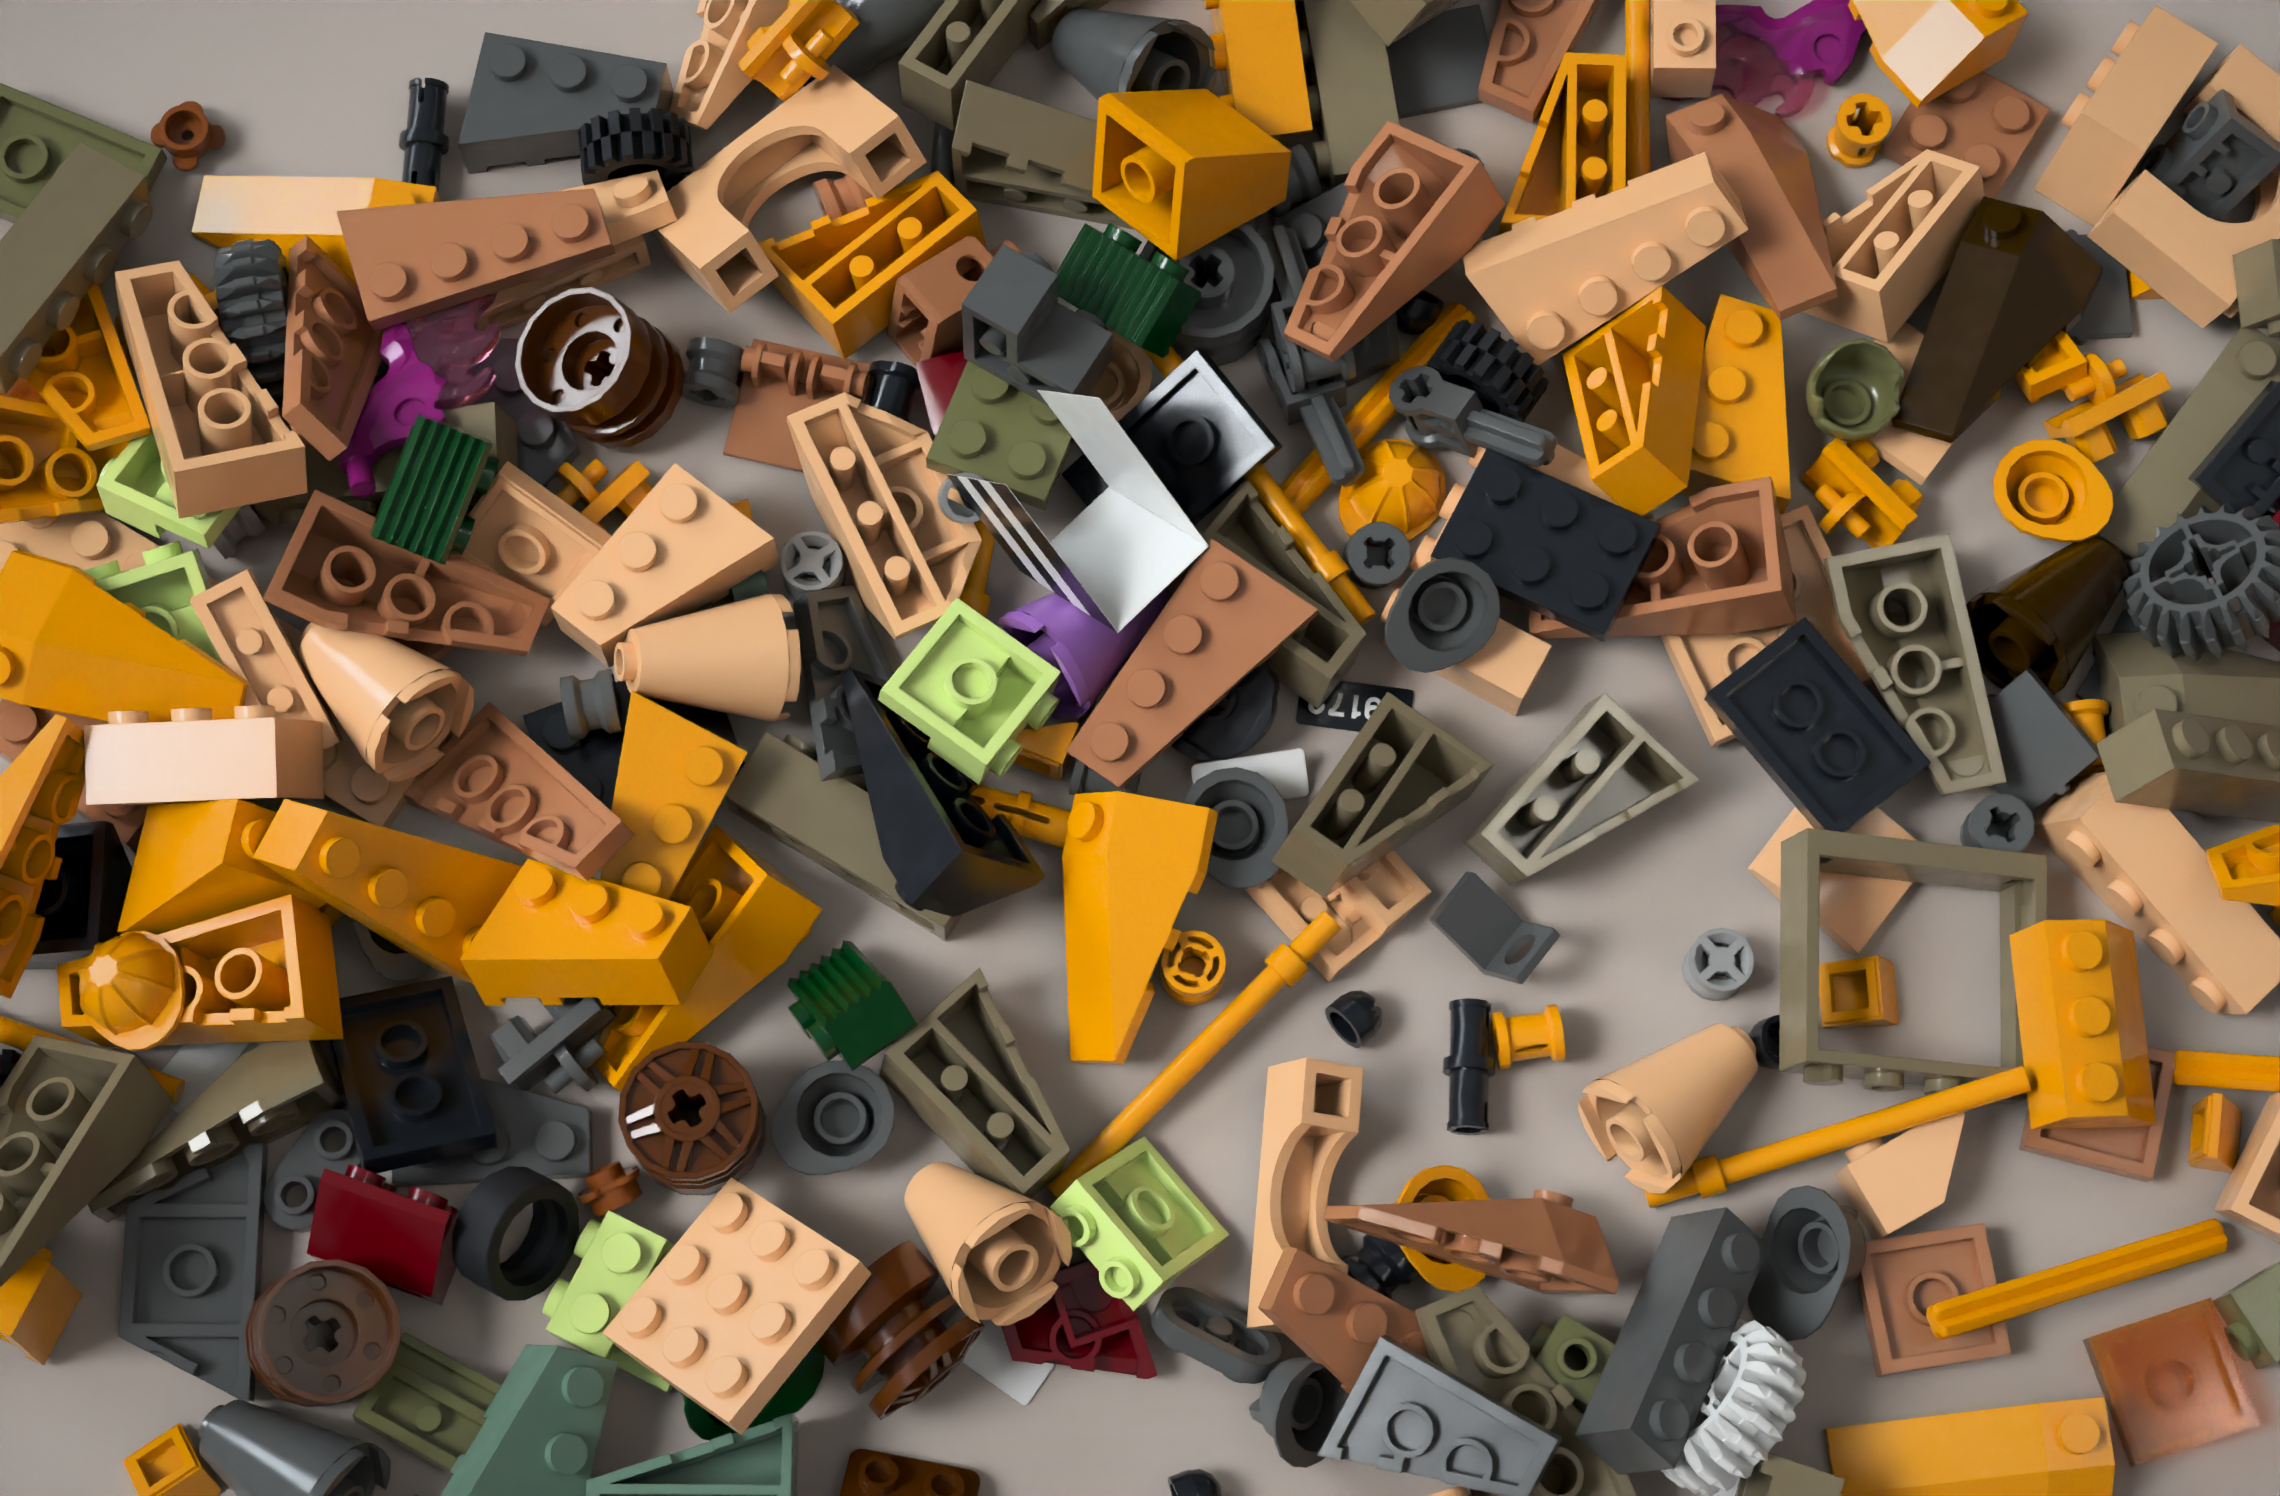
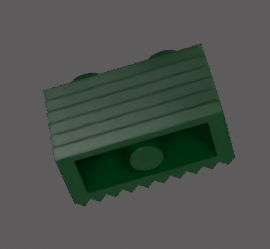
(1125, 290)
(433, 489)
(848, 1006)

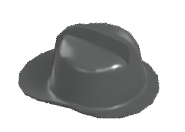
(1809, 1259)
(1299, 1408)

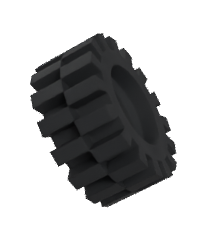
(636, 145)
(1492, 368)

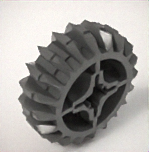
(253, 307)
(2172, 590)

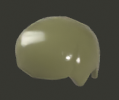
(1854, 390)

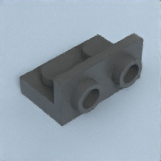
(2214, 157)

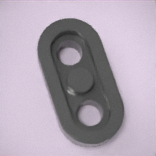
(305, 1167)
(1214, 1335)

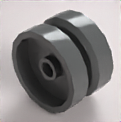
(1235, 291)

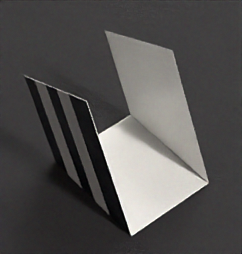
(1119, 546)

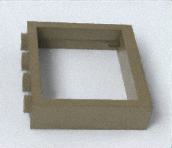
(2023, 902)

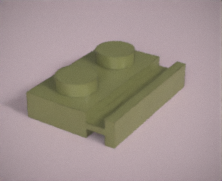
(427, 1403)

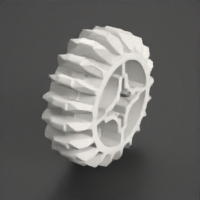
(1742, 1410)

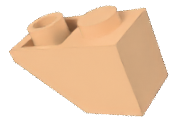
(1901, 1178)

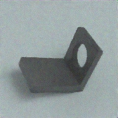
(1490, 930)

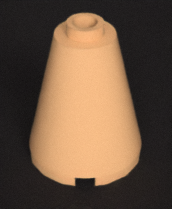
(717, 659)
(387, 697)
(1668, 1104)
(988, 1242)

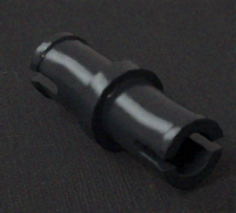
(424, 136)
(1469, 1066)

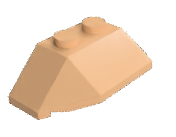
(884, 510)

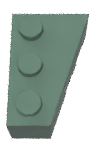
(539, 1427)
(731, 1465)

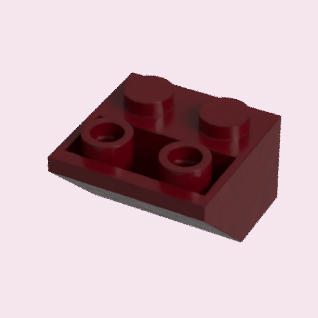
(391, 1235)

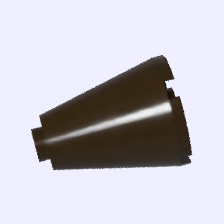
(2047, 613)

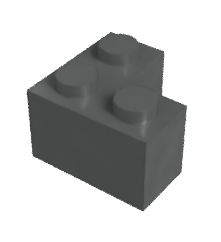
(1026, 335)

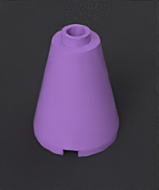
(1078, 646)

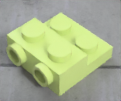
(138, 493)
(163, 590)
(972, 692)
(1137, 1223)
(613, 1267)

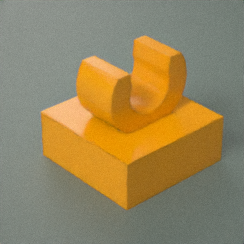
(2056, 369)

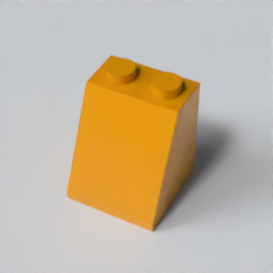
(1184, 166)
(200, 865)

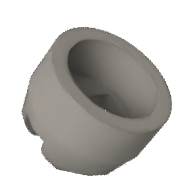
(952, 509)

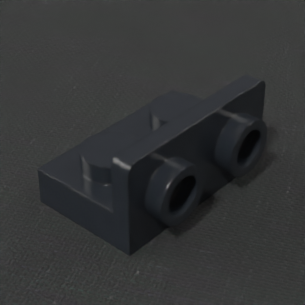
(2247, 459)

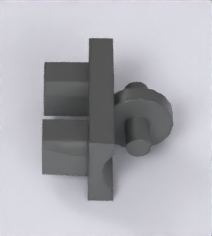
(533, 1057)

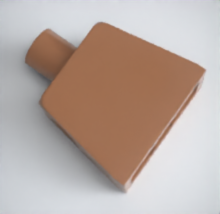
(930, 297)

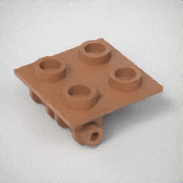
(777, 384)

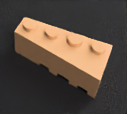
(1605, 253)
(206, 410)

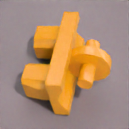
(797, 45)
(2133, 400)
(622, 493)
(1858, 497)

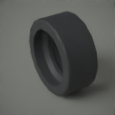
(487, 1217)

